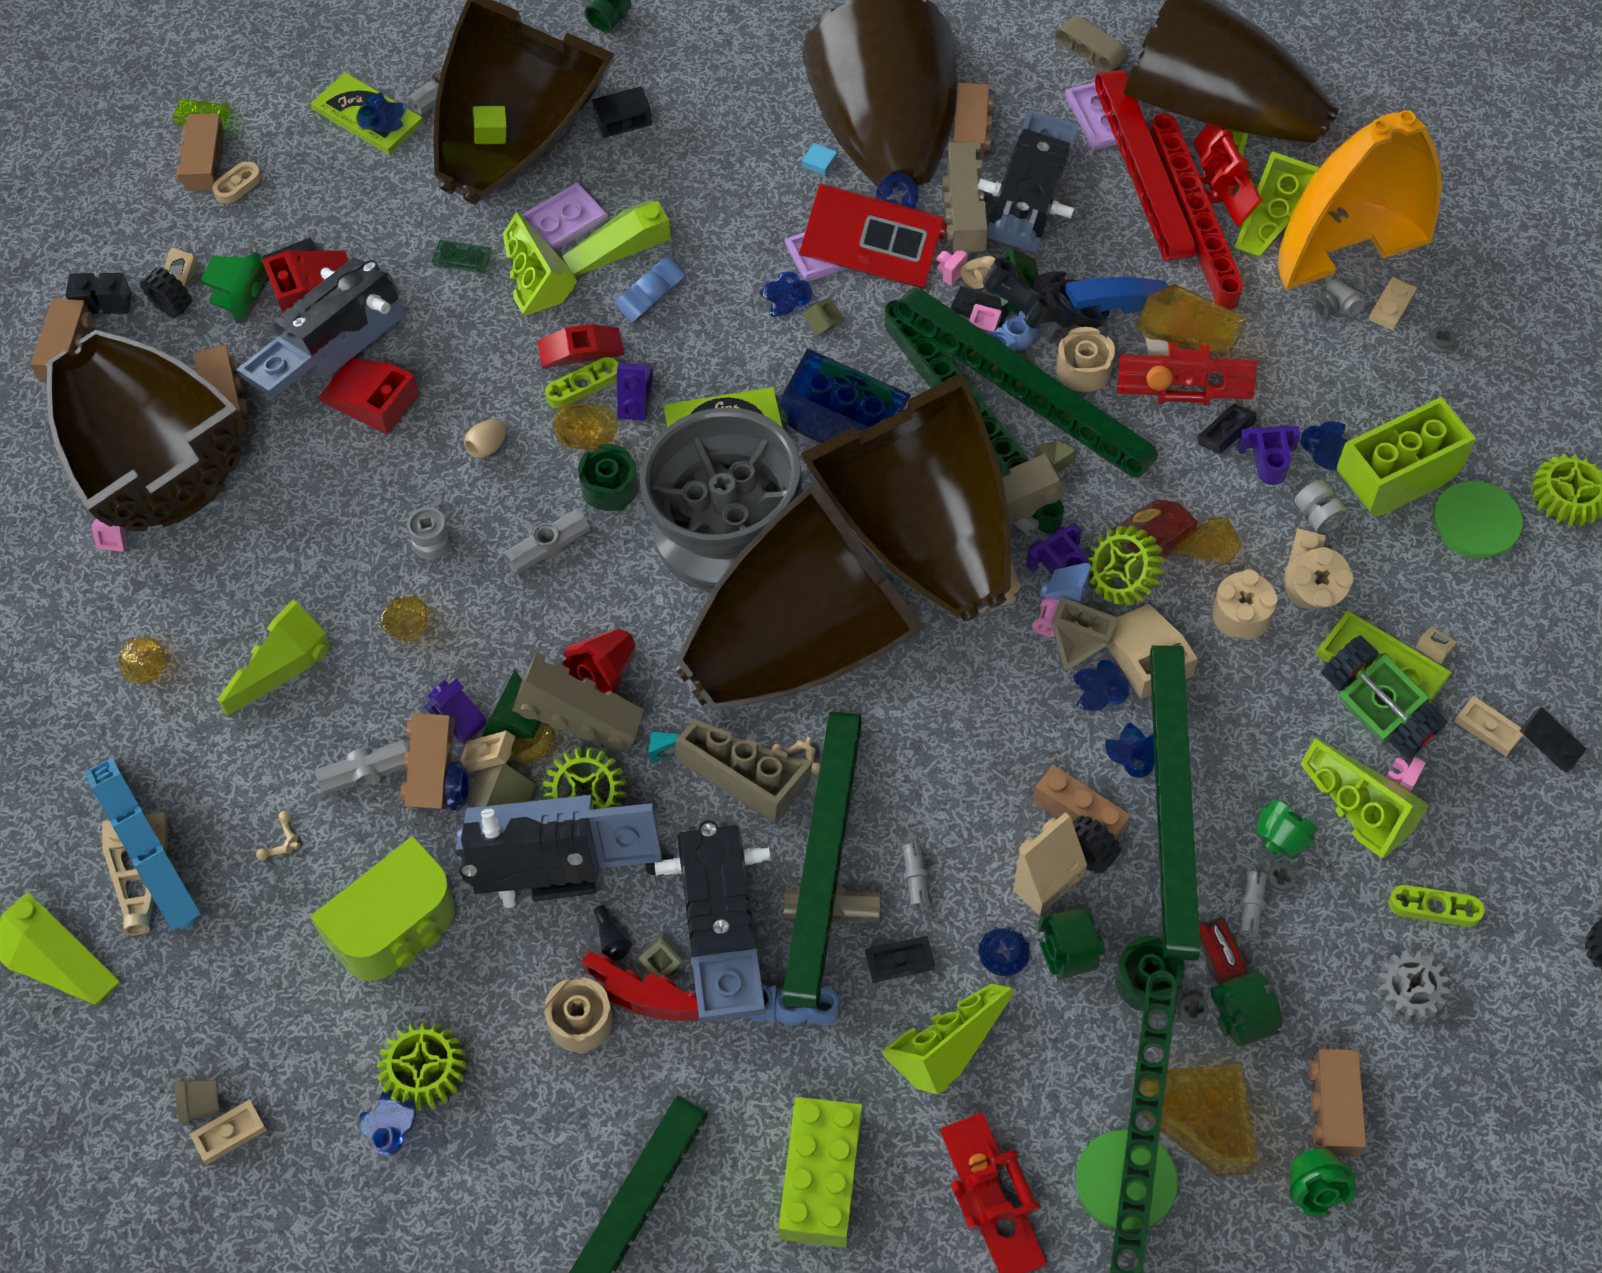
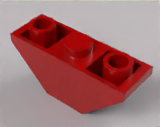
(580, 345)

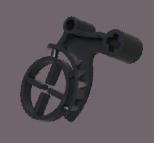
(1039, 302)

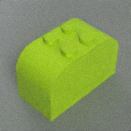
(1406, 457)
(388, 913)

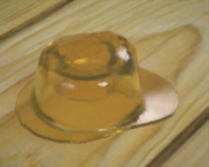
(584, 426)

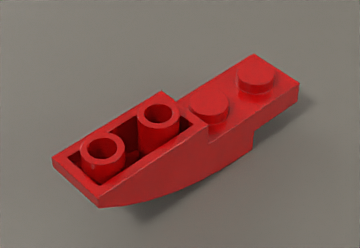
(653, 997)

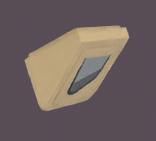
(182, 265)
(1436, 644)

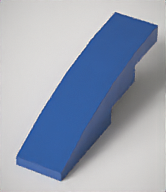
(1113, 293)

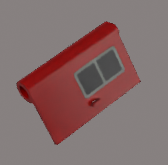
(872, 235)

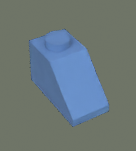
(1068, 583)

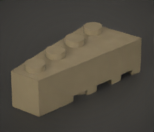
(962, 200)
(1031, 487)
(576, 706)
(744, 770)

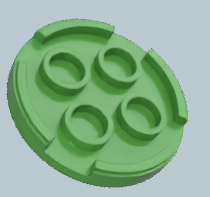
(1477, 519)
(1100, 1180)

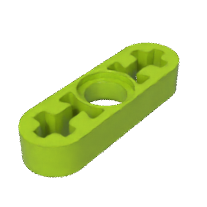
(578, 393)
(1446, 898)

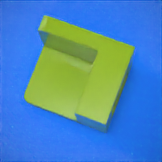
(489, 125)

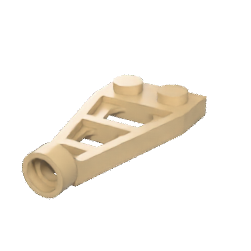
(135, 910)

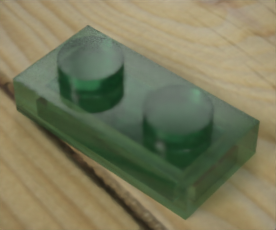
(462, 256)

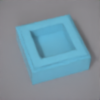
(819, 159)

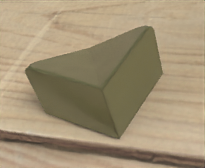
(823, 316)
(1058, 453)
(661, 955)

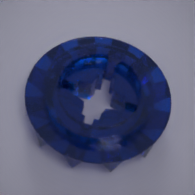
(901, 182)
(456, 785)
(996, 962)

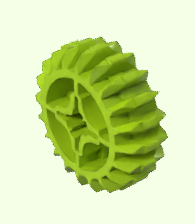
(1568, 494)
(1114, 548)
(594, 778)
(395, 1062)

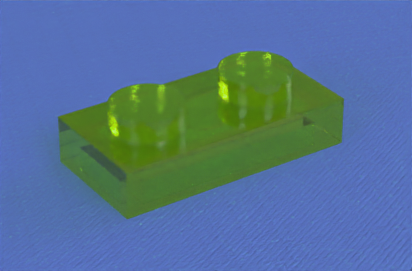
(199, 107)

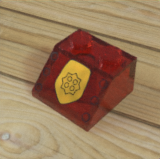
(1163, 520)

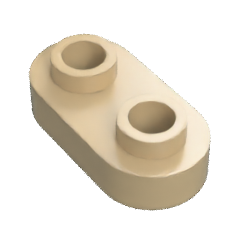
(235, 182)
(976, 270)

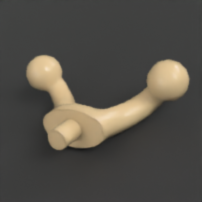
(798, 746)
(290, 843)

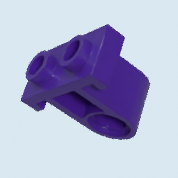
(633, 390)
(1270, 450)
(1057, 551)
(452, 701)

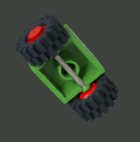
(1383, 698)

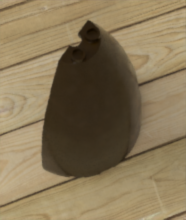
(512, 66)
(1227, 74)
(885, 84)
(139, 431)
(926, 497)
(793, 611)

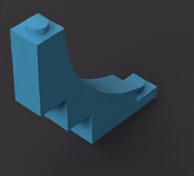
(142, 845)

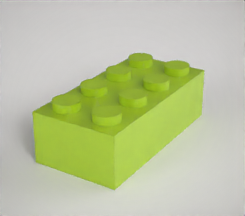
(820, 1172)

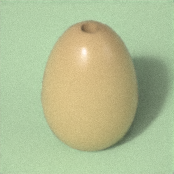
(485, 438)

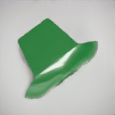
(235, 283)

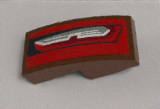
(1221, 951)

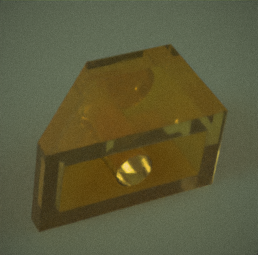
(1210, 542)

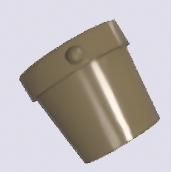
(196, 1099)

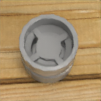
(1320, 505)
(428, 533)

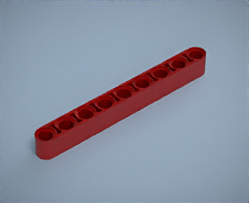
(1145, 167)
(1207, 235)

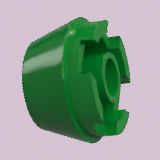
(1284, 830)
(1320, 1182)

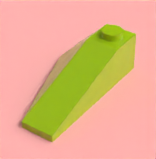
(1280, 190)
(622, 236)
(539, 271)
(288, 650)
(1372, 803)
(48, 953)
(944, 1049)

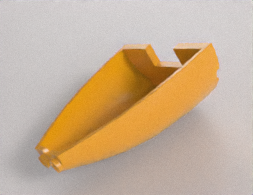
(1385, 183)

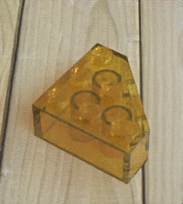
(1190, 320)
(1208, 1117)

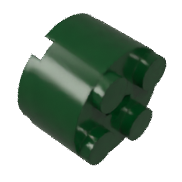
(608, 477)
(1070, 942)
(1143, 956)
(1247, 1009)

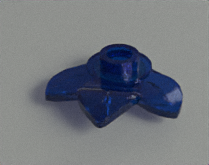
(381, 114)
(786, 293)
(1329, 445)
(1098, 685)
(1132, 747)
(388, 1120)

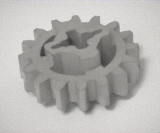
(1400, 974)

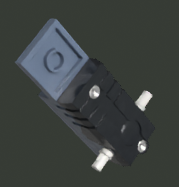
(1031, 182)
(326, 326)
(551, 843)
(719, 919)

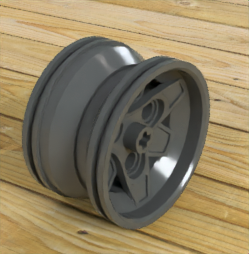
(732, 505)

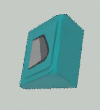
(661, 746)

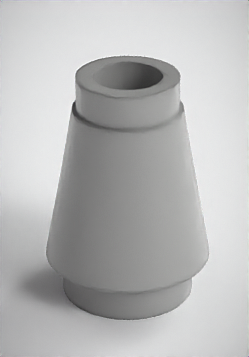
(1349, 299)

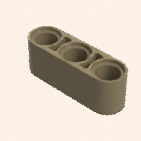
(1092, 44)

